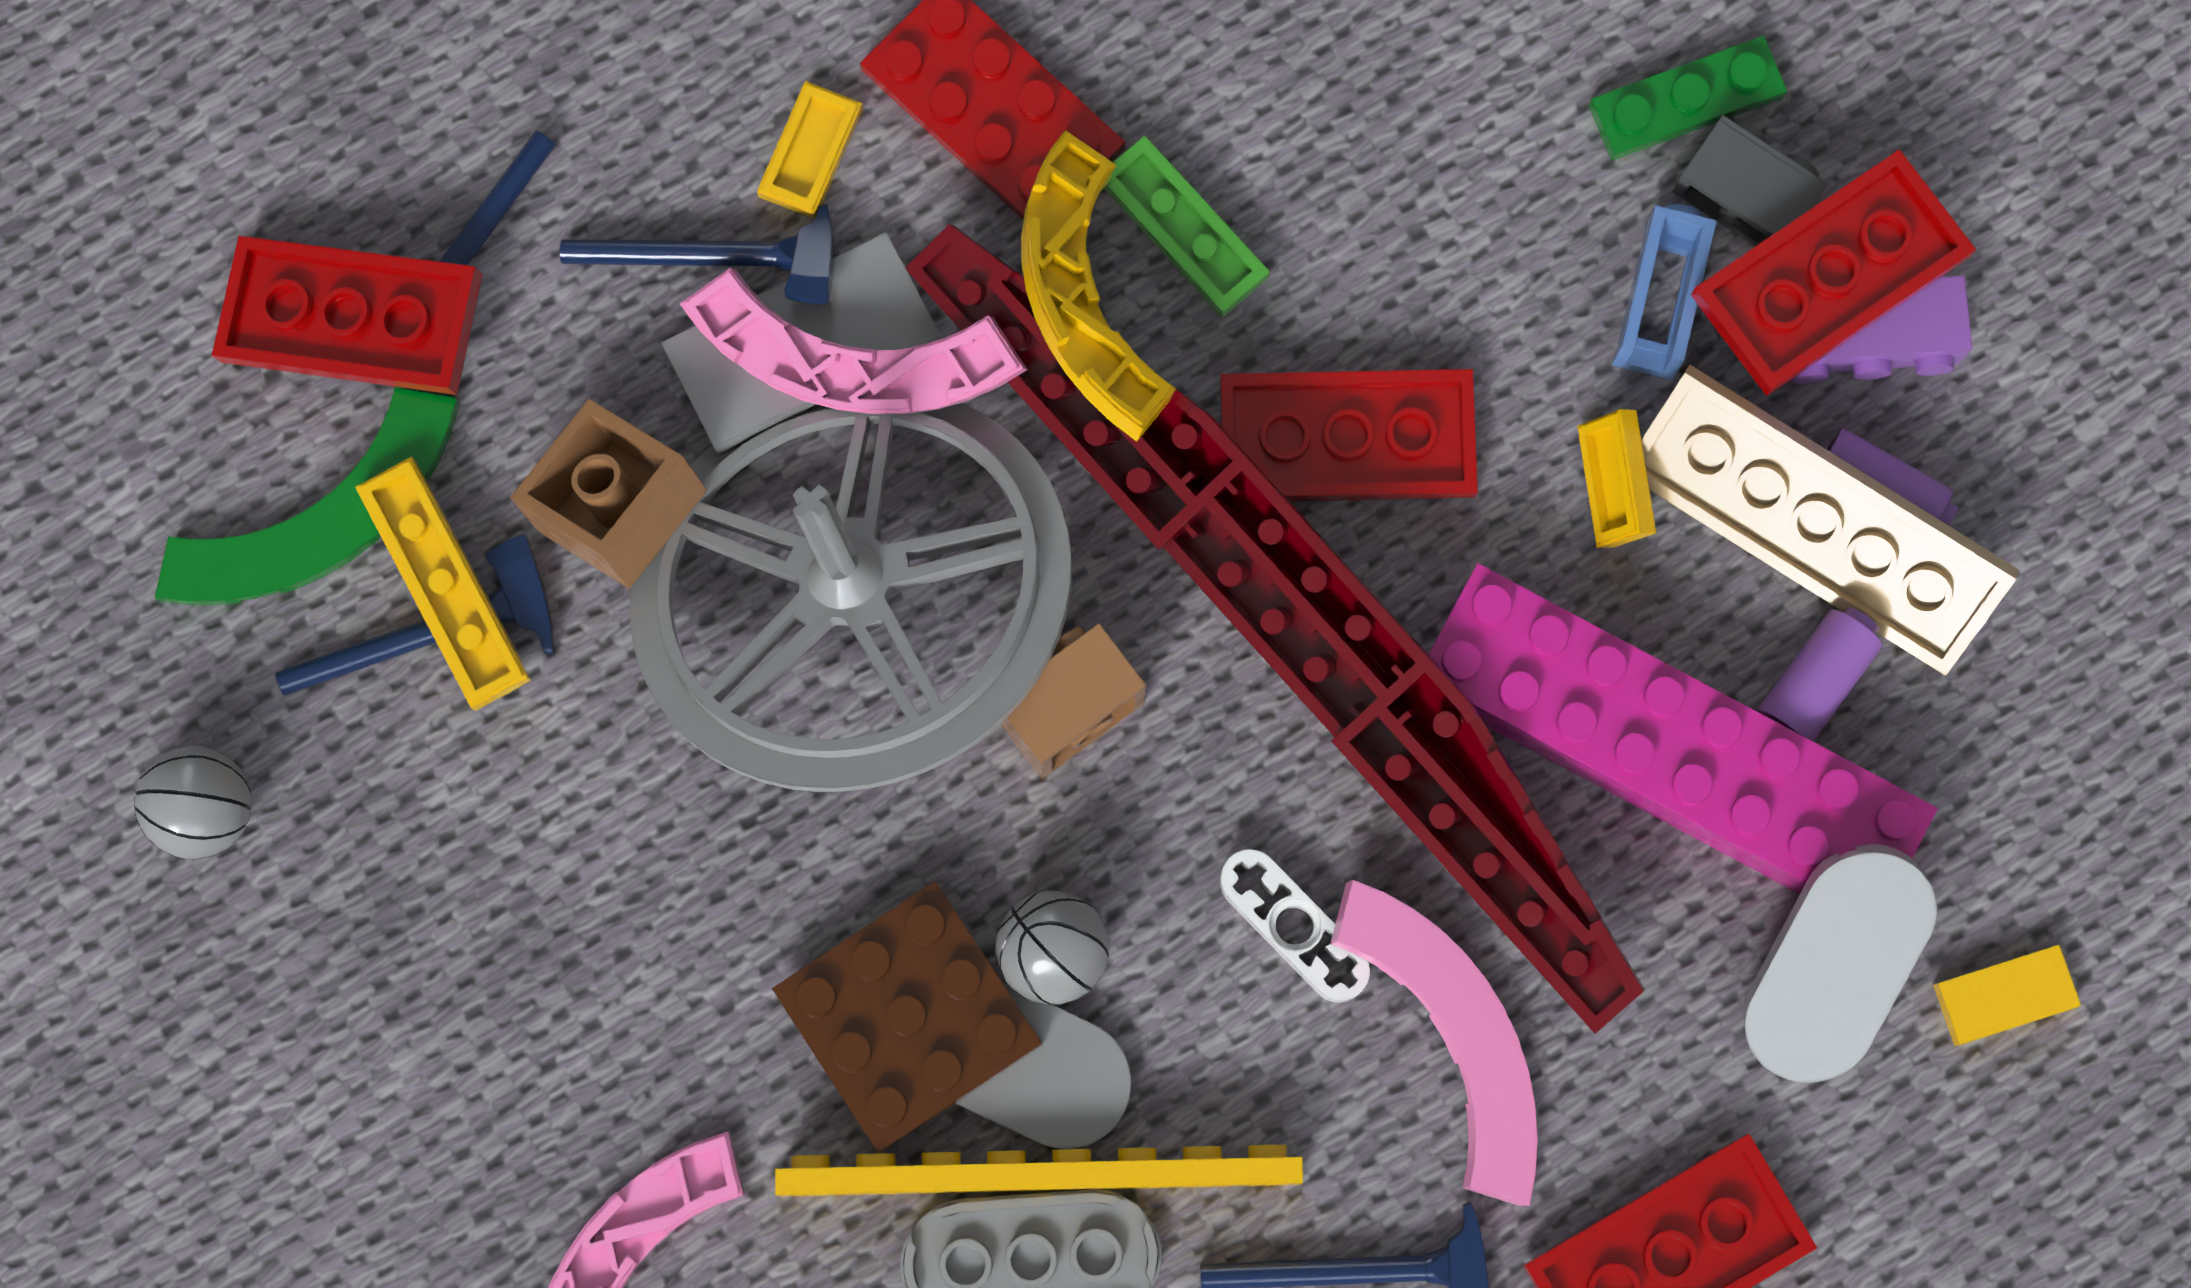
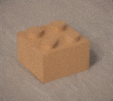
(609, 493)
(1075, 700)

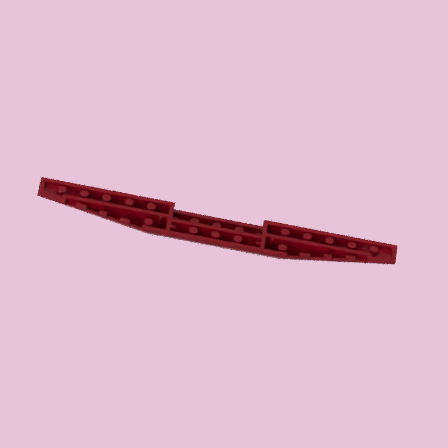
(1321, 634)

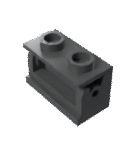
(1748, 182)

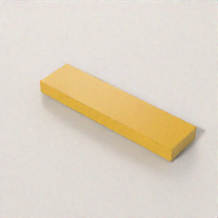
(443, 584)

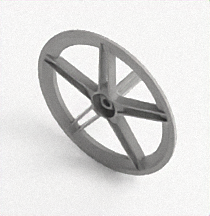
(848, 582)

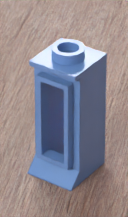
(1678, 231)

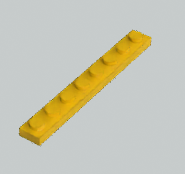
(1009, 1172)

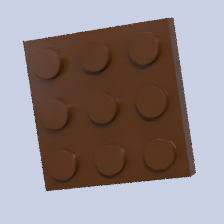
(907, 1017)

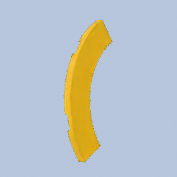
(1066, 296)

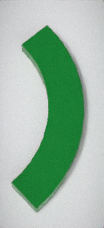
(321, 536)

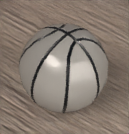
(192, 802)
(1052, 947)

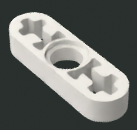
(1250, 901)

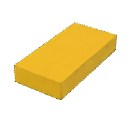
(810, 150)
(1616, 478)
(2006, 995)

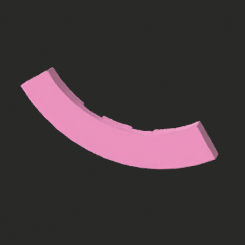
(846, 376)
(1472, 1026)
(648, 1212)

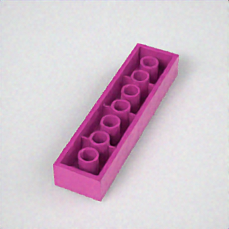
(1665, 737)

